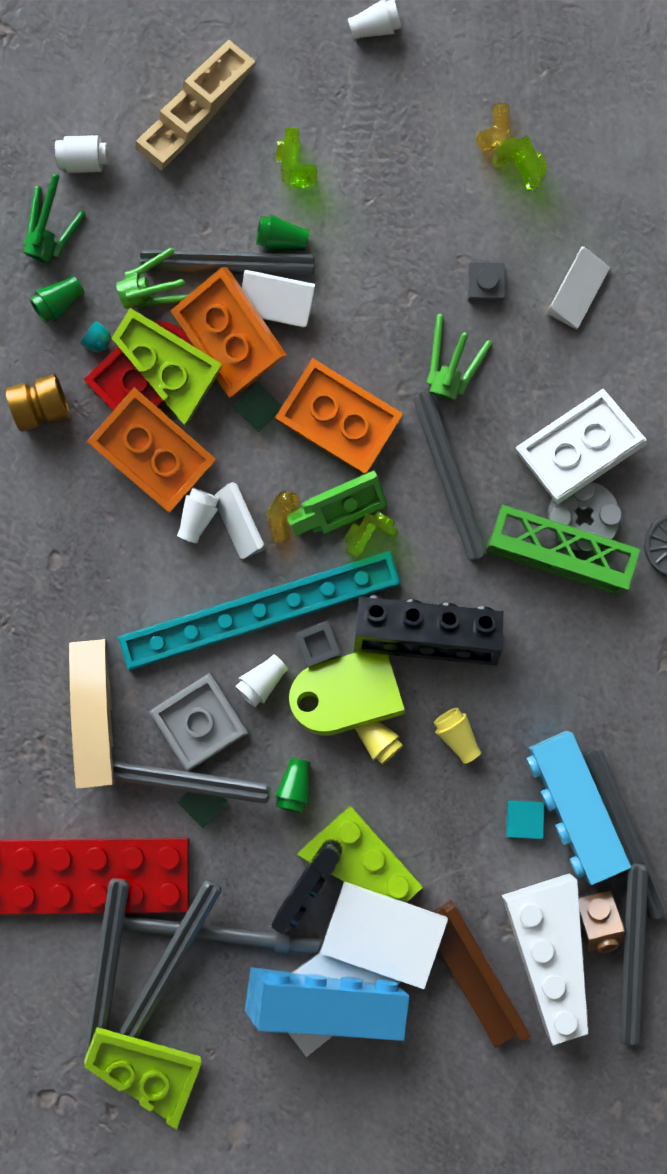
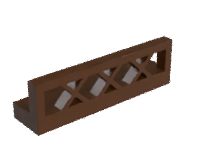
(478, 979)

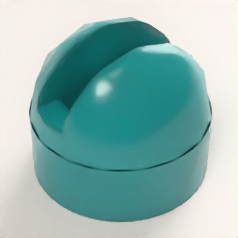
(96, 338)

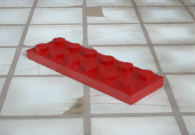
(75, 874)

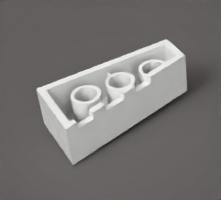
(550, 945)

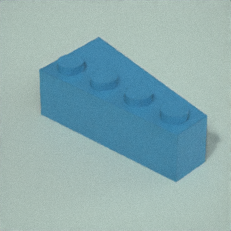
(326, 1005)

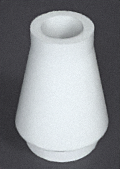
(376, 20)
(197, 513)
(259, 682)

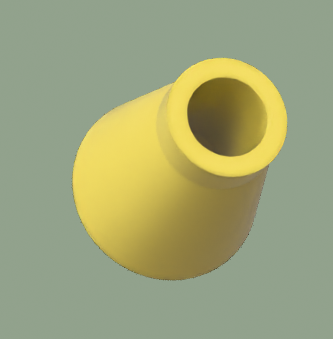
(456, 732)
(379, 741)

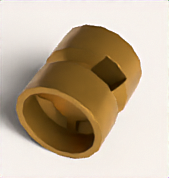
(36, 403)

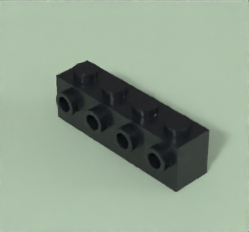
(429, 630)

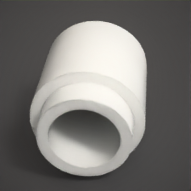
(81, 154)

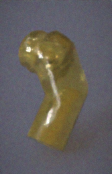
(498, 131)
(277, 514)

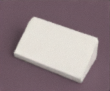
(578, 288)
(279, 298)
(239, 521)

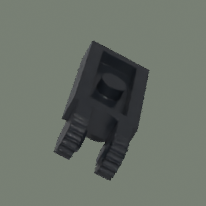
(308, 884)

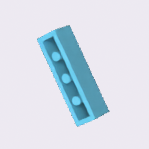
(578, 807)

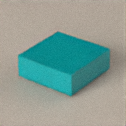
(525, 819)

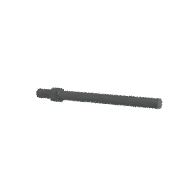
(280, 942)

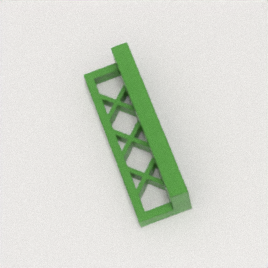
(558, 563)

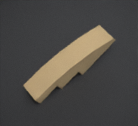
(195, 105)
(91, 713)

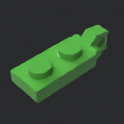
(339, 505)

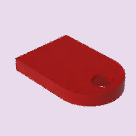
(118, 376)

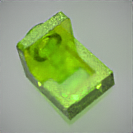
(288, 153)
(528, 161)
(359, 535)

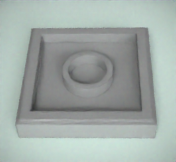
(198, 722)

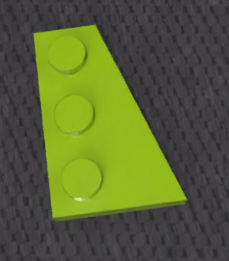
(168, 363)
(364, 858)
(145, 1070)

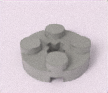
(604, 514)

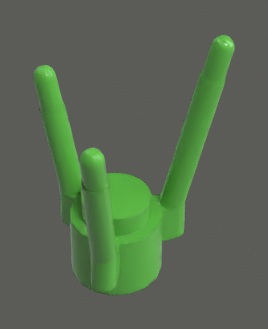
(138, 291)
(447, 382)

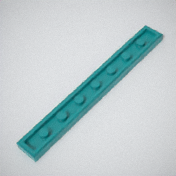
(259, 610)

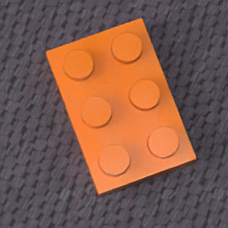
(230, 330)
(339, 416)
(151, 450)

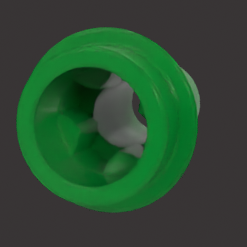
(280, 235)
(56, 299)
(294, 786)

